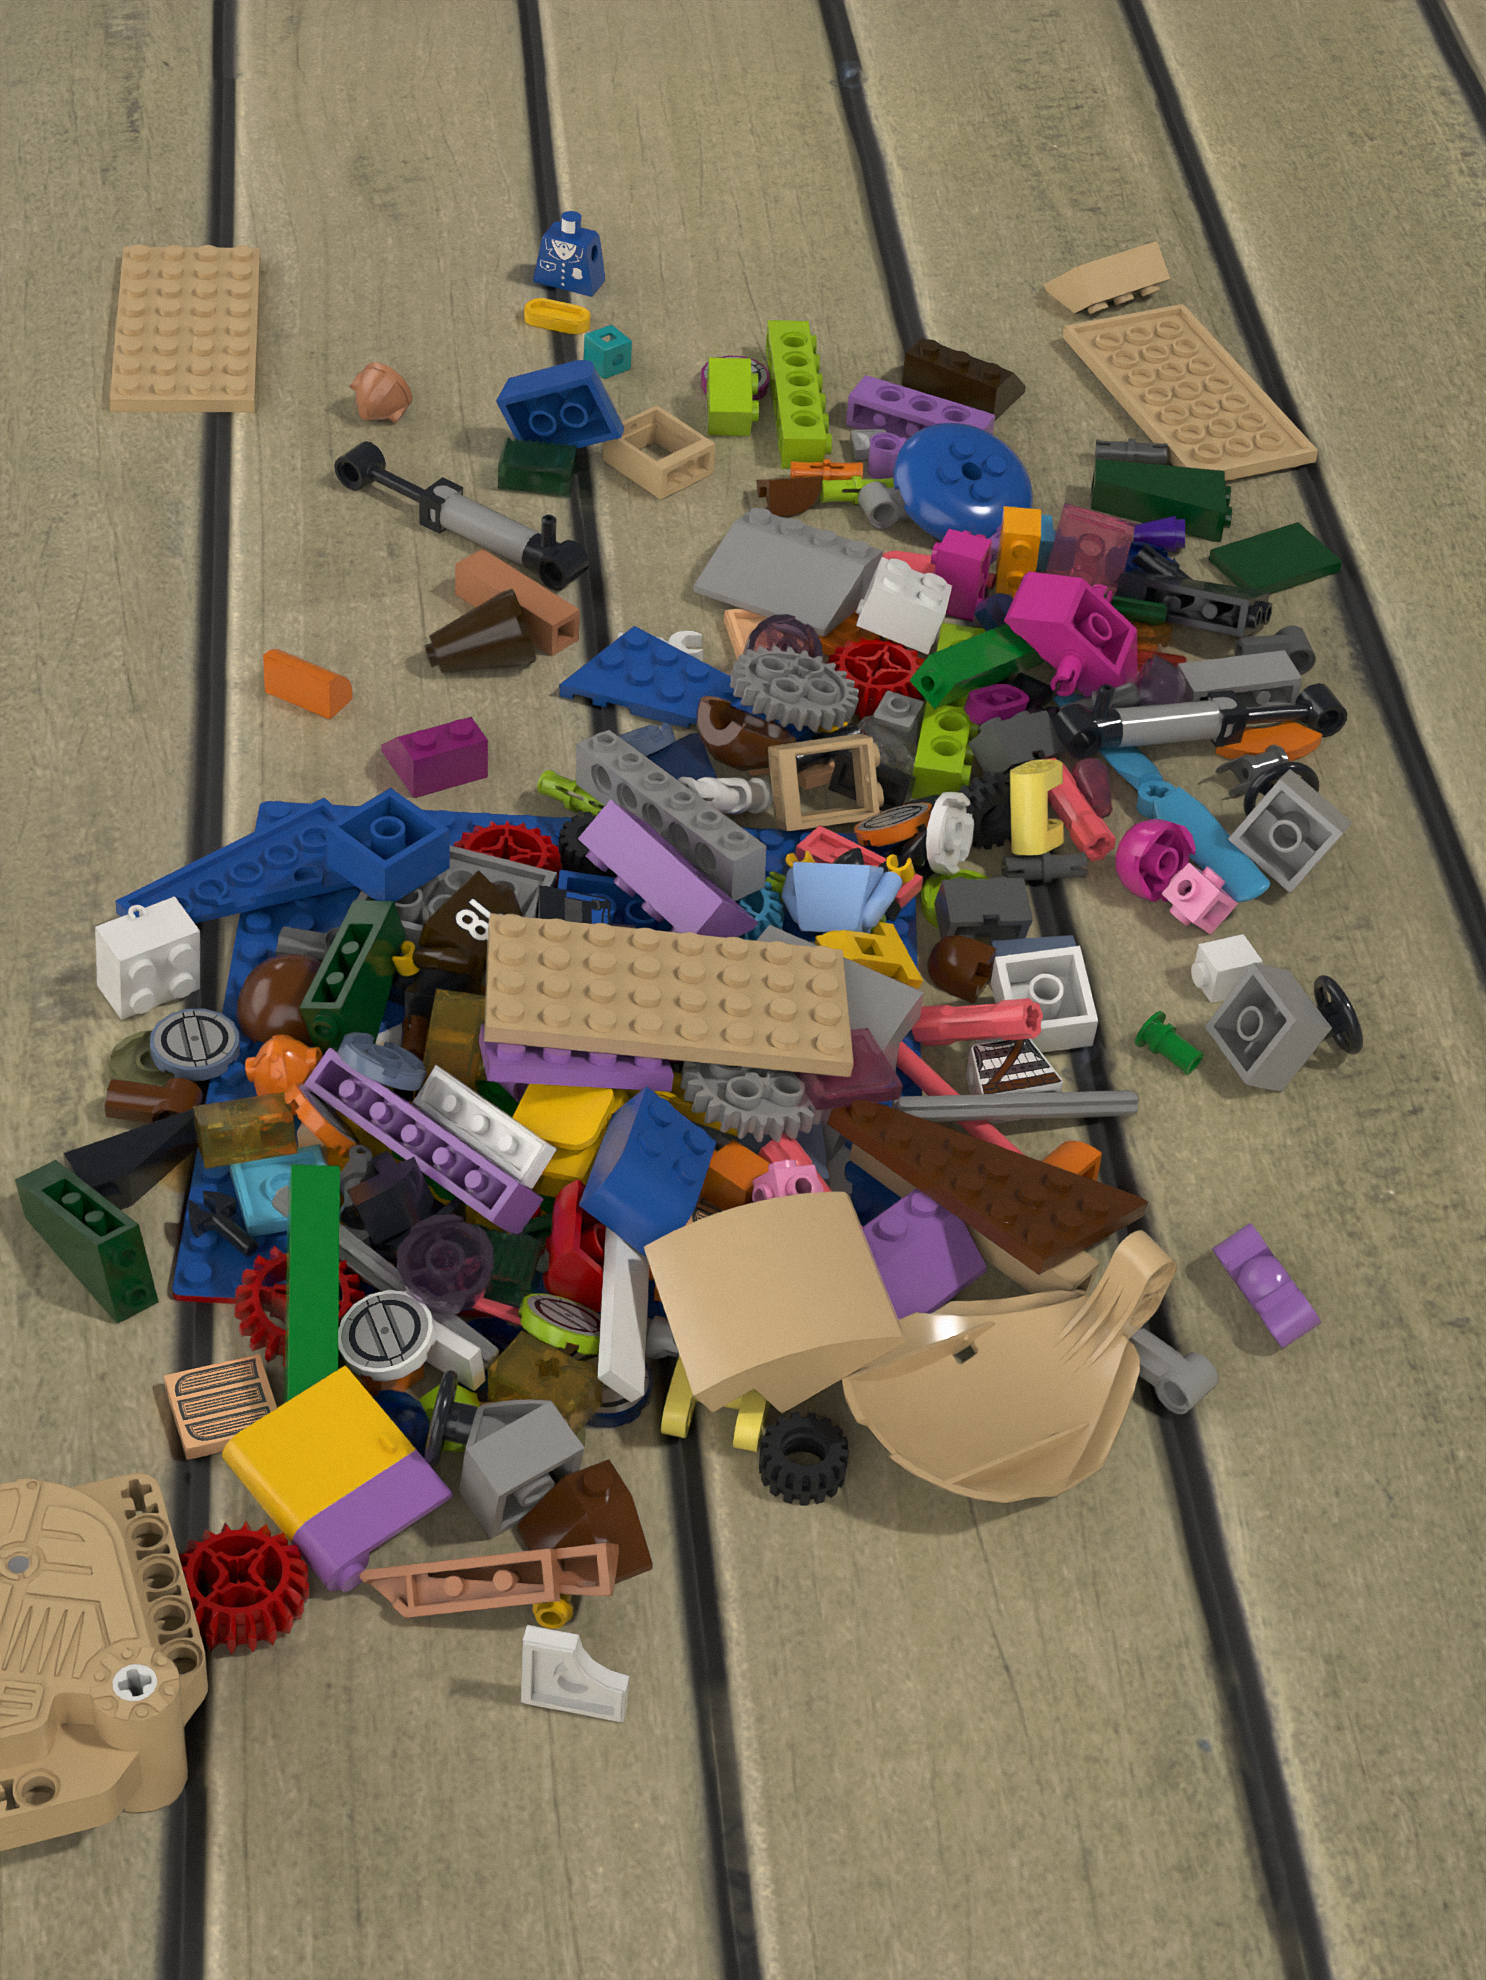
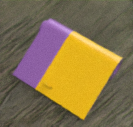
(335, 1476)

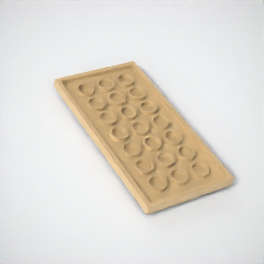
(186, 330)
(1189, 393)
(667, 995)

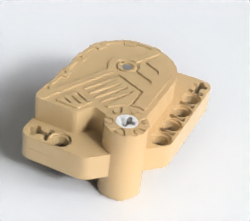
(91, 1657)

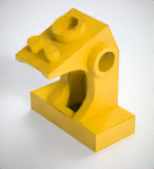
(879, 951)

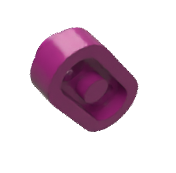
(995, 701)

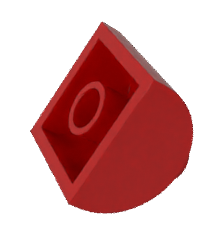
(575, 1250)

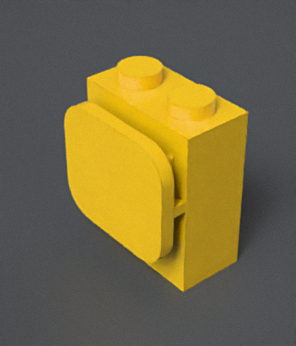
(573, 1123)

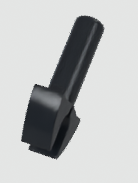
(224, 1207)

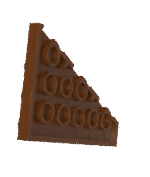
(1009, 1198)

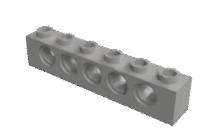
(705, 836)

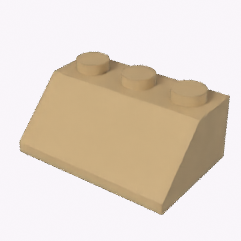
(1111, 279)

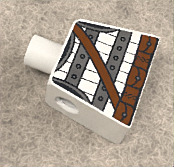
(1009, 1068)

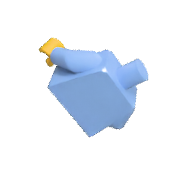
(841, 895)

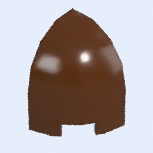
(789, 495)
(961, 966)

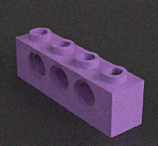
(905, 410)

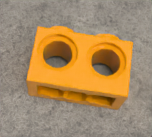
(1017, 547)

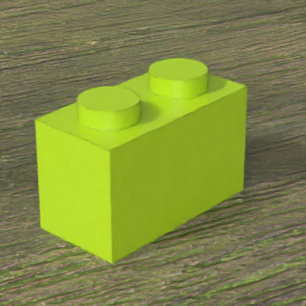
(730, 396)

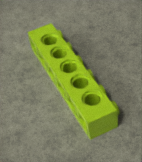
(797, 393)
(945, 735)

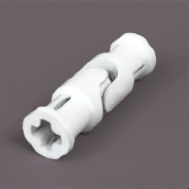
(732, 794)

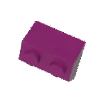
(439, 757)

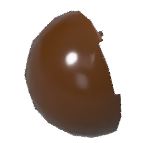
(736, 735)
(272, 998)

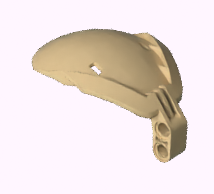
(1034, 1399)

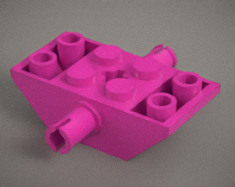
(1075, 632)

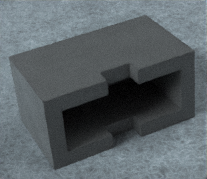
(1015, 741)
(983, 908)

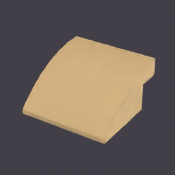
(774, 1299)

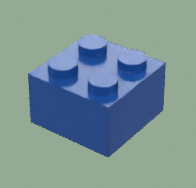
(388, 847)

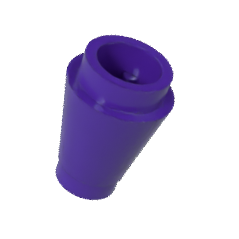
(1165, 532)

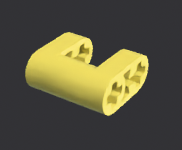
(1030, 827)
(681, 1404)

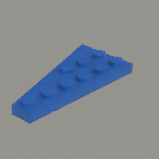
(655, 682)
(254, 872)

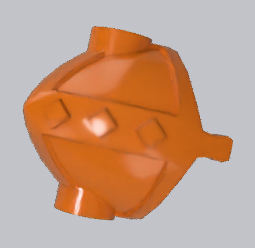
(281, 1064)

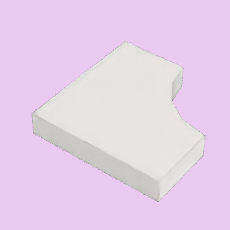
(565, 1677)

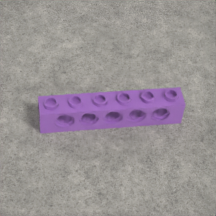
(417, 1135)

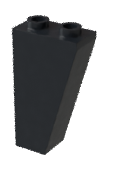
(1200, 603)

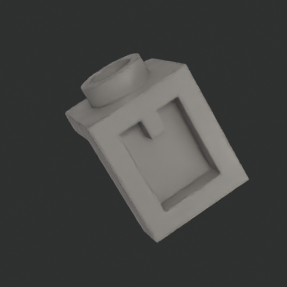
(901, 715)

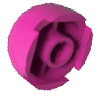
(1151, 856)

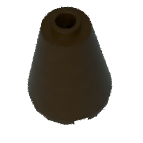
(483, 638)

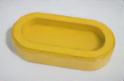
(557, 316)

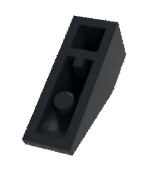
(135, 1160)

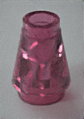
(1094, 783)

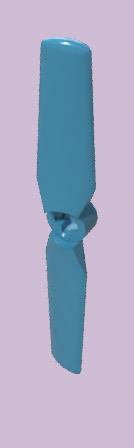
(1163, 801)

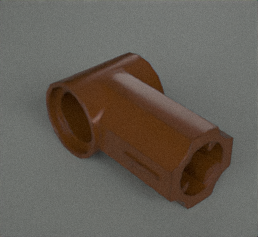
(150, 1102)

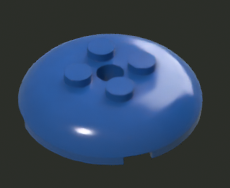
(934, 482)

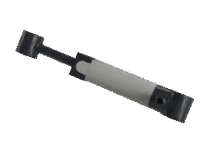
(445, 508)
(1217, 719)

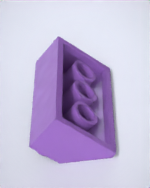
(661, 876)
(922, 1254)

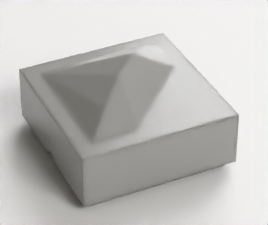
(861, 442)

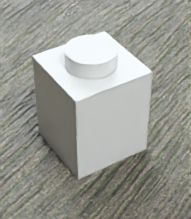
(1222, 965)

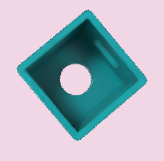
(611, 356)

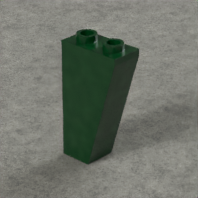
(1162, 491)
(355, 975)
(91, 1238)

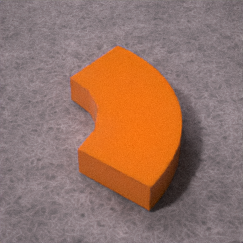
(1289, 735)

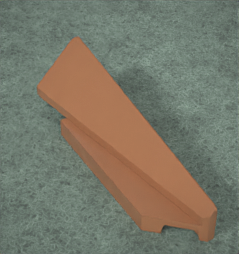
(497, 1580)

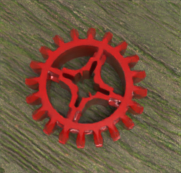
(875, 669)
(513, 844)
(259, 1296)
(237, 1567)

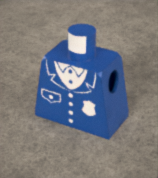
(570, 257)

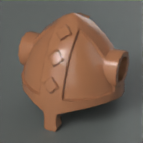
(381, 393)

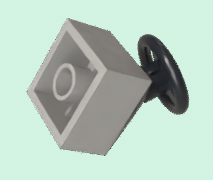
(1289, 825)
(1274, 1027)
(510, 1455)

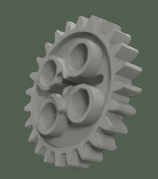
(794, 688)
(749, 1099)

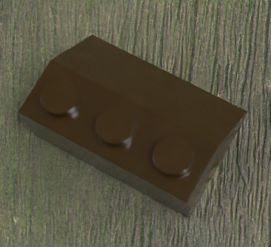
(960, 378)

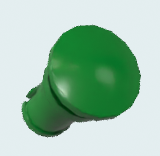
(1167, 1042)

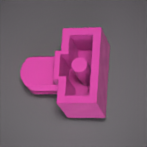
(965, 565)

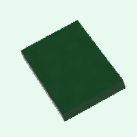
(1275, 559)

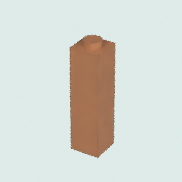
(549, 618)

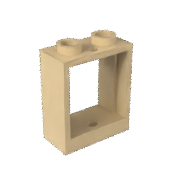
(690, 457)
(786, 790)

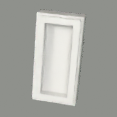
(457, 1354)

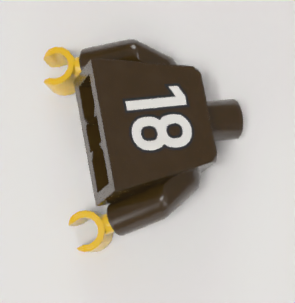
(458, 931)

